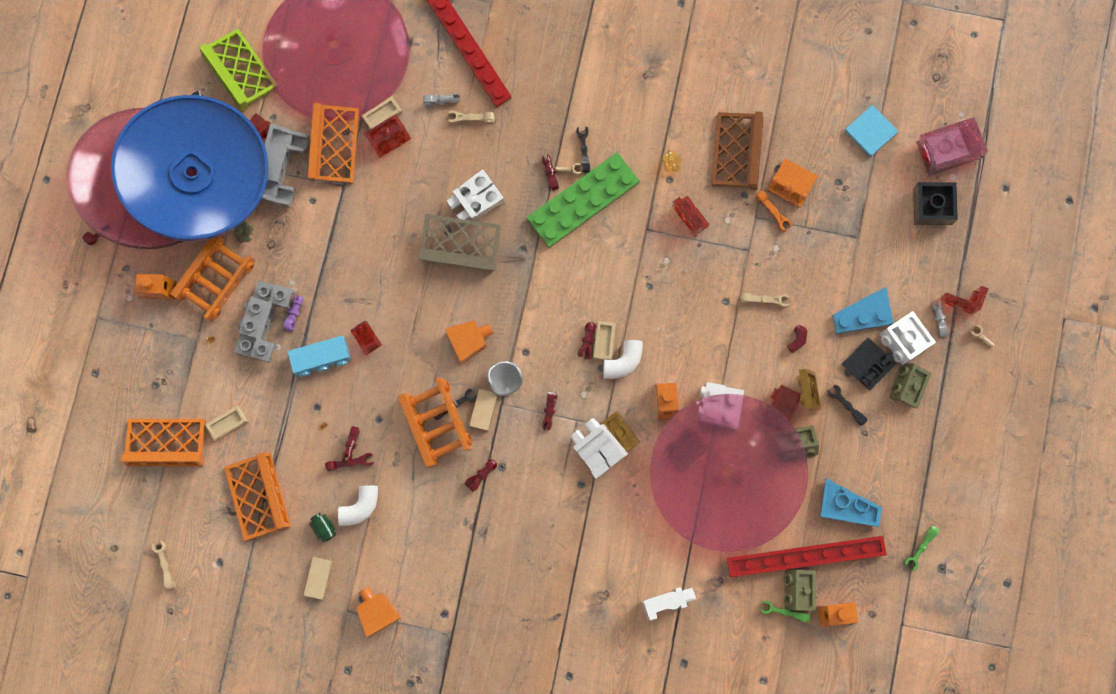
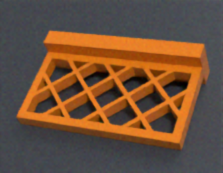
(316, 143)
(159, 457)
(272, 491)

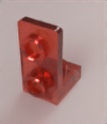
(977, 298)

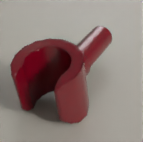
(89, 238)

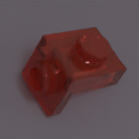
(366, 337)

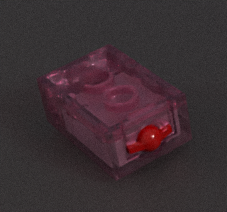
(951, 146)

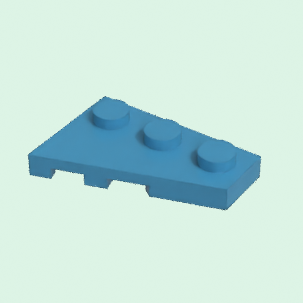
(865, 314)
(846, 506)

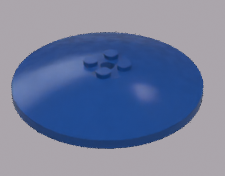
(184, 135)

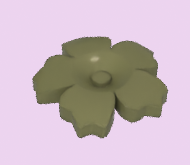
(244, 232)

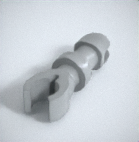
(431, 100)
(940, 319)

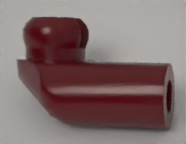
(801, 337)

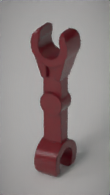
(333, 465)

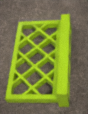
(223, 75)

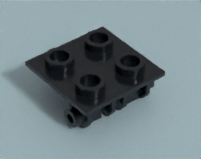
(869, 363)

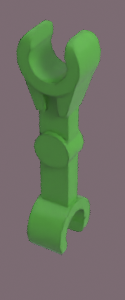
(930, 535)
(797, 615)

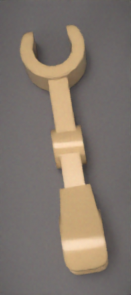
(487, 117)
(749, 298)
(169, 581)

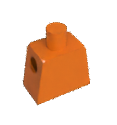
(152, 286)
(468, 339)
(666, 400)
(376, 612)
(838, 614)

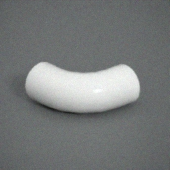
(626, 363)
(361, 509)

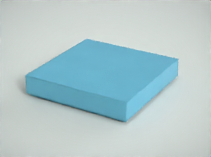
(871, 131)

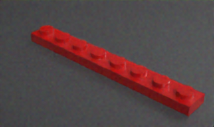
(470, 51)
(806, 556)

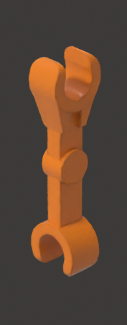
(763, 198)

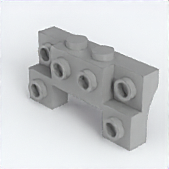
(279, 145)
(257, 320)

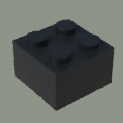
(935, 203)

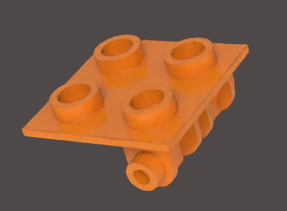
(792, 183)

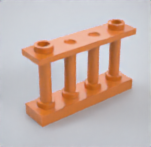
(194, 275)
(417, 420)

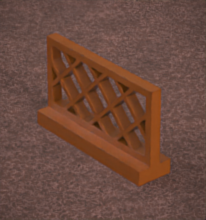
(753, 155)

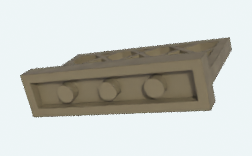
(457, 258)

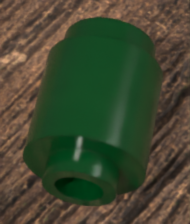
(322, 527)

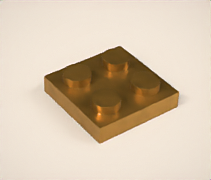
(810, 396)

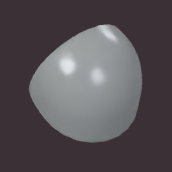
(505, 378)

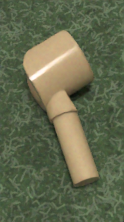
(570, 169)
(981, 336)

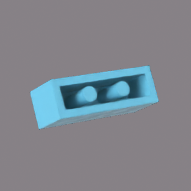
(319, 356)

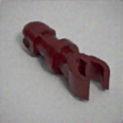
(550, 172)
(587, 340)
(549, 410)
(350, 444)
(475, 480)

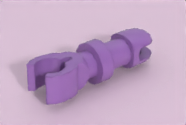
(290, 321)

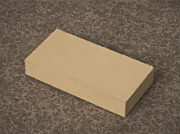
(381, 112)
(604, 340)
(483, 410)
(226, 423)
(318, 578)

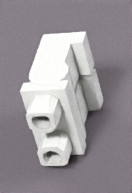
(476, 197)
(599, 448)
(668, 601)

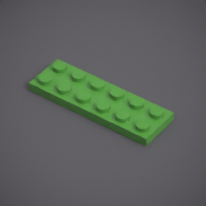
(583, 200)

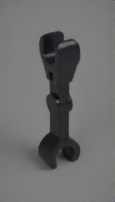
(585, 161)
(458, 402)
(858, 416)

